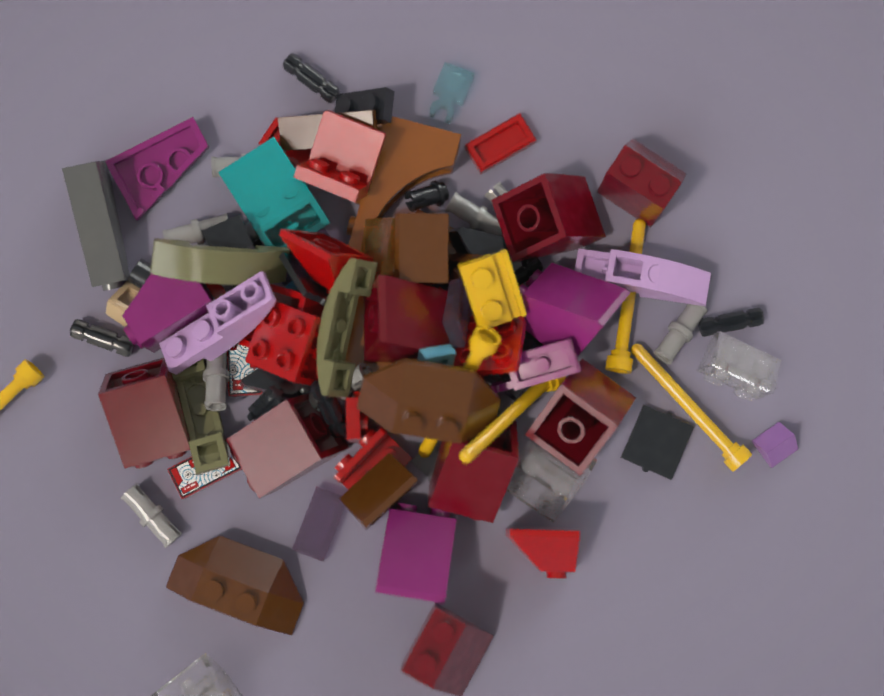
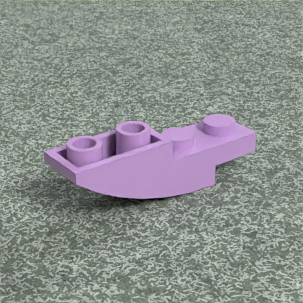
(646, 275)
(226, 324)

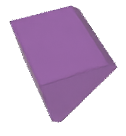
(776, 444)

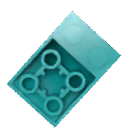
(270, 195)

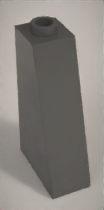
(97, 223)

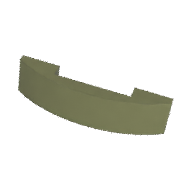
(216, 264)
(336, 326)
(204, 426)

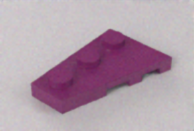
(156, 164)

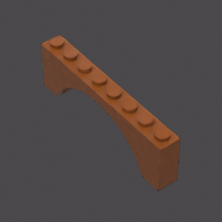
(408, 158)

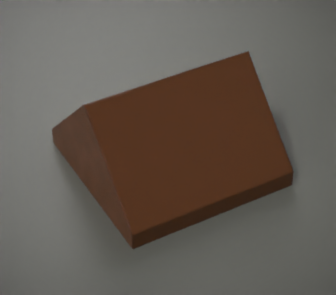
(422, 247)
(378, 491)

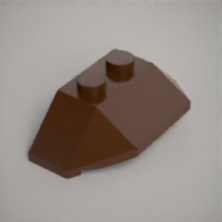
(429, 400)
(239, 584)

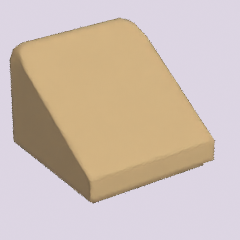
(120, 301)

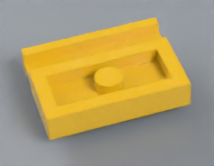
(492, 289)

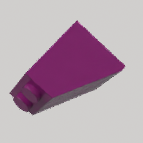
(568, 305)
(163, 309)
(416, 554)

